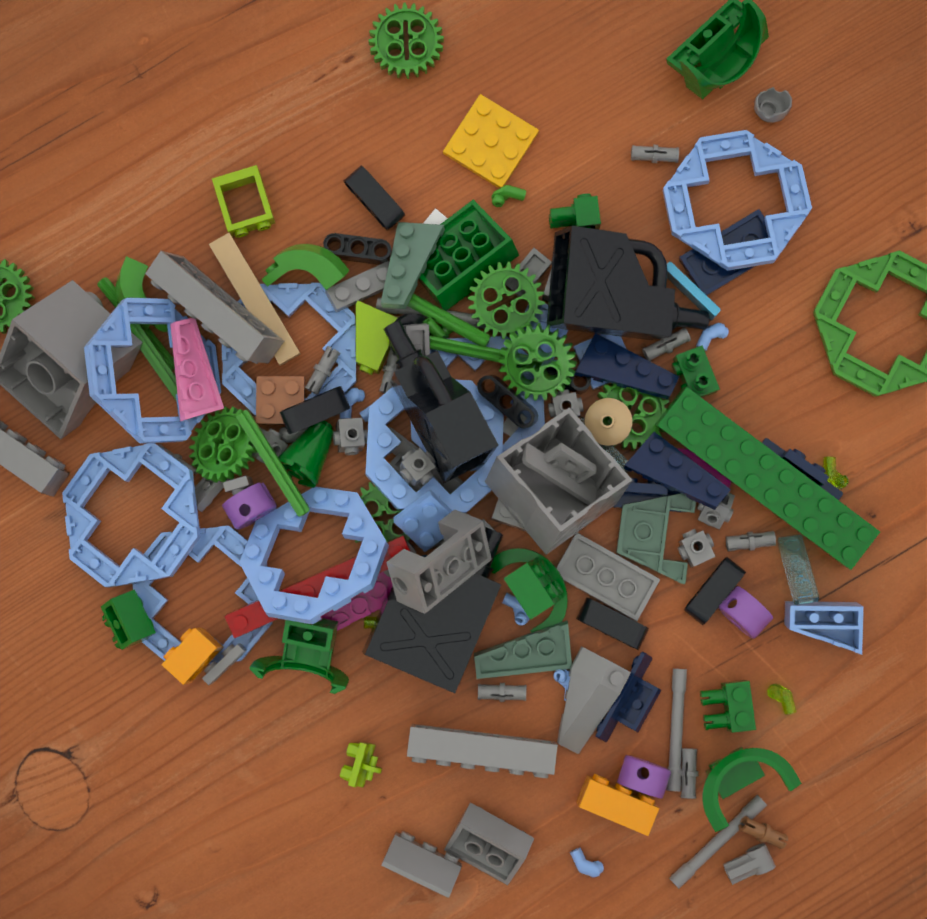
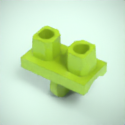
(363, 766)

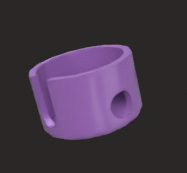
(249, 505)
(747, 614)
(631, 776)

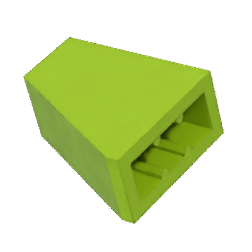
(371, 339)

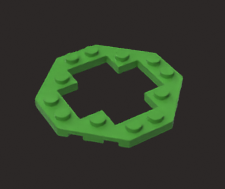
(838, 337)

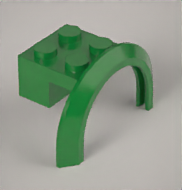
(535, 584)
(306, 649)
(736, 772)

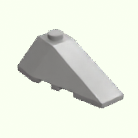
(590, 694)

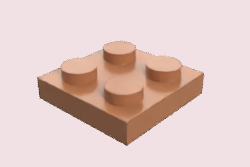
(275, 395)

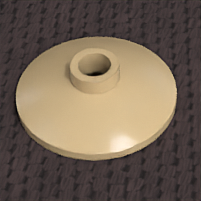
(620, 425)

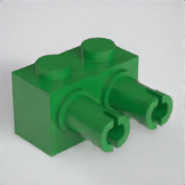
(581, 213)
(695, 372)
(127, 620)
(737, 704)

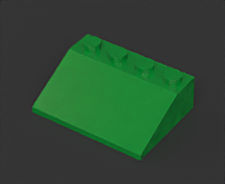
(465, 249)

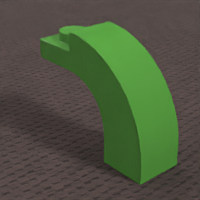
(307, 257)
(130, 285)

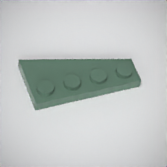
(408, 260)
(531, 653)

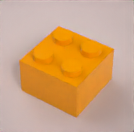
(191, 655)

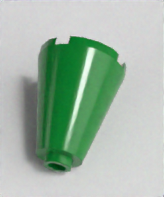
(308, 453)

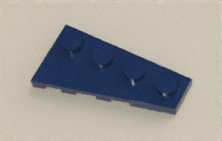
(617, 365)
(670, 467)

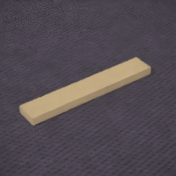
(252, 293)

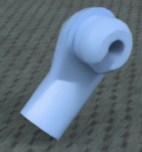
(711, 332)
(353, 395)
(563, 678)

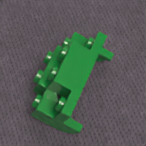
(718, 51)

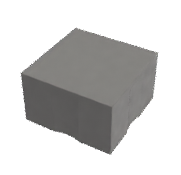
(540, 505)

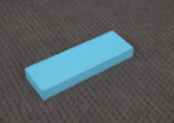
(691, 291)

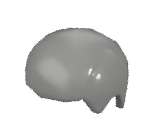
(772, 105)

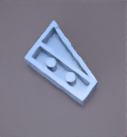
(828, 621)

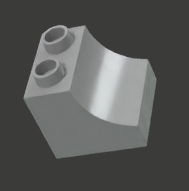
(46, 357)

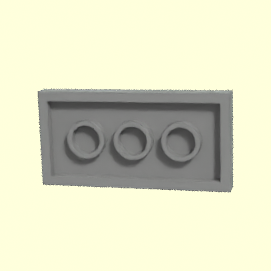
(607, 576)

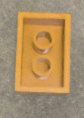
(618, 804)

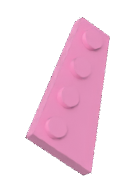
(194, 376)

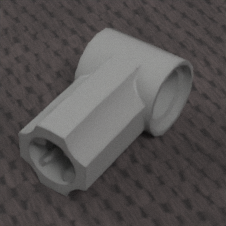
(755, 861)

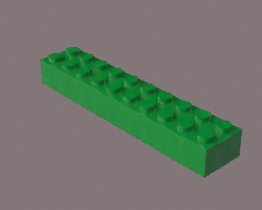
(767, 478)

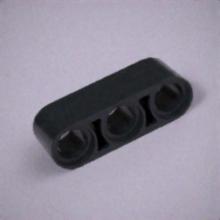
(374, 198)
(349, 241)
(496, 398)
(314, 410)
(714, 590)
(612, 623)

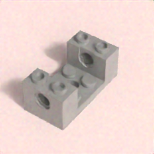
(429, 579)

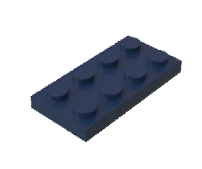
(709, 275)

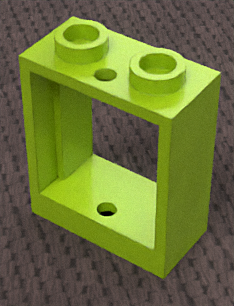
(235, 180)

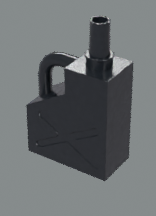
(604, 291)
(439, 408)
(443, 639)

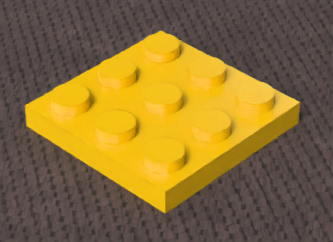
(490, 141)

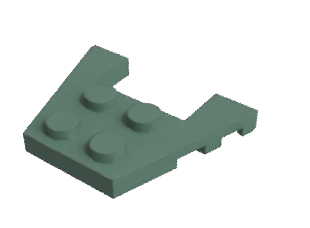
(644, 533)

